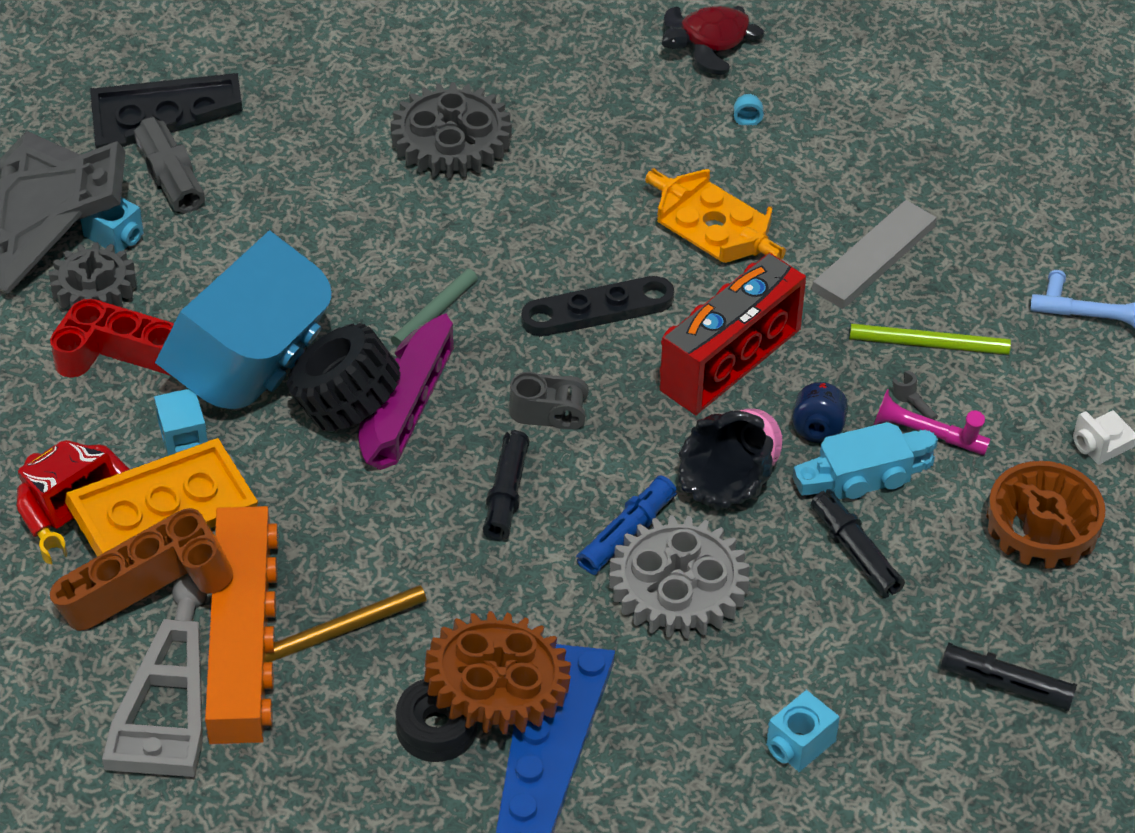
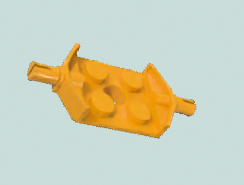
(693, 200)

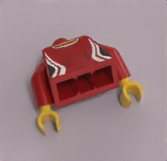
(49, 478)

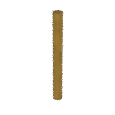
(347, 623)

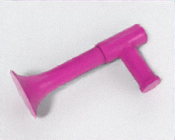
(965, 438)

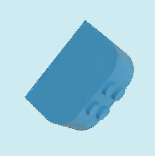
(247, 325)

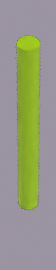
(930, 339)

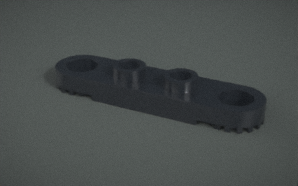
(597, 306)

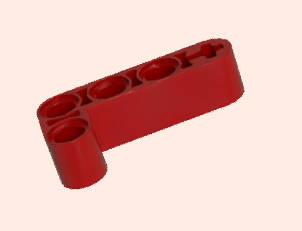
(107, 330)

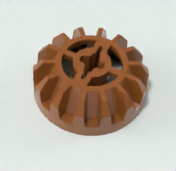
(1058, 509)

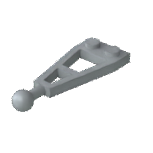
(158, 747)

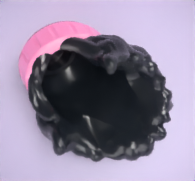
(729, 457)

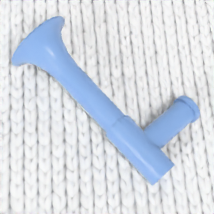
(1055, 304)

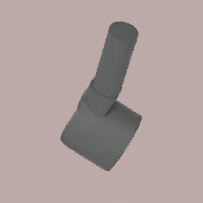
(908, 393)

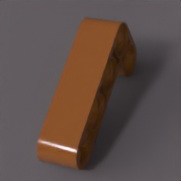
(142, 566)

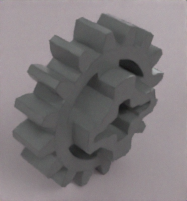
(93, 275)

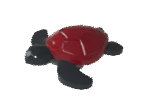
(709, 32)

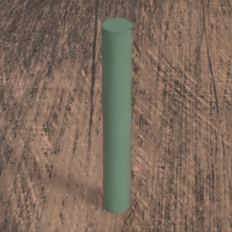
(437, 305)

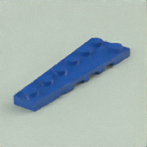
(548, 755)

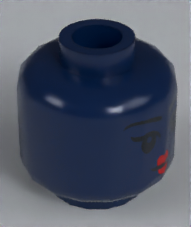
(819, 408)

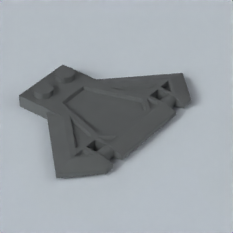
(46, 193)

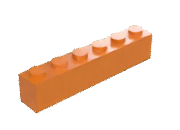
(241, 630)

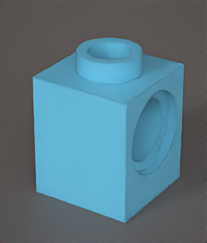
(117, 226)
(180, 420)
(803, 716)

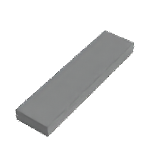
(874, 254)

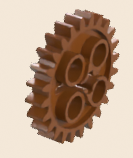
(497, 672)

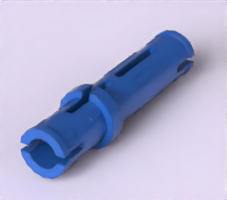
(637, 511)

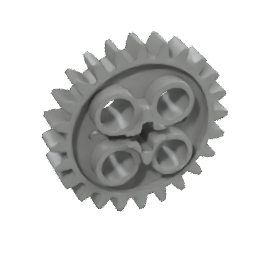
(679, 576)

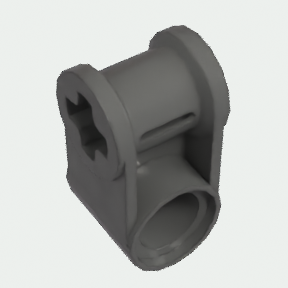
(544, 400)

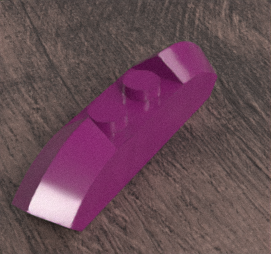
(421, 363)

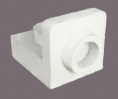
(1102, 436)

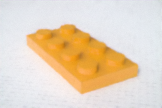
(145, 495)

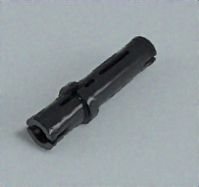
(504, 496)
(847, 530)
(1008, 676)

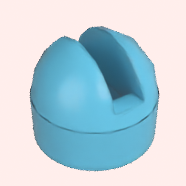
(748, 110)

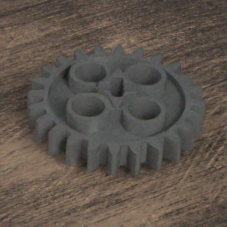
(451, 129)

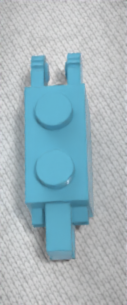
(866, 461)

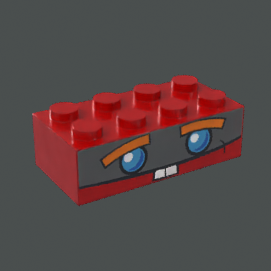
(731, 333)

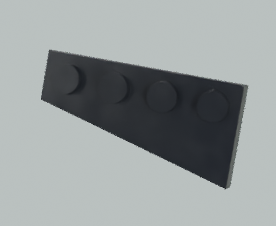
(176, 102)

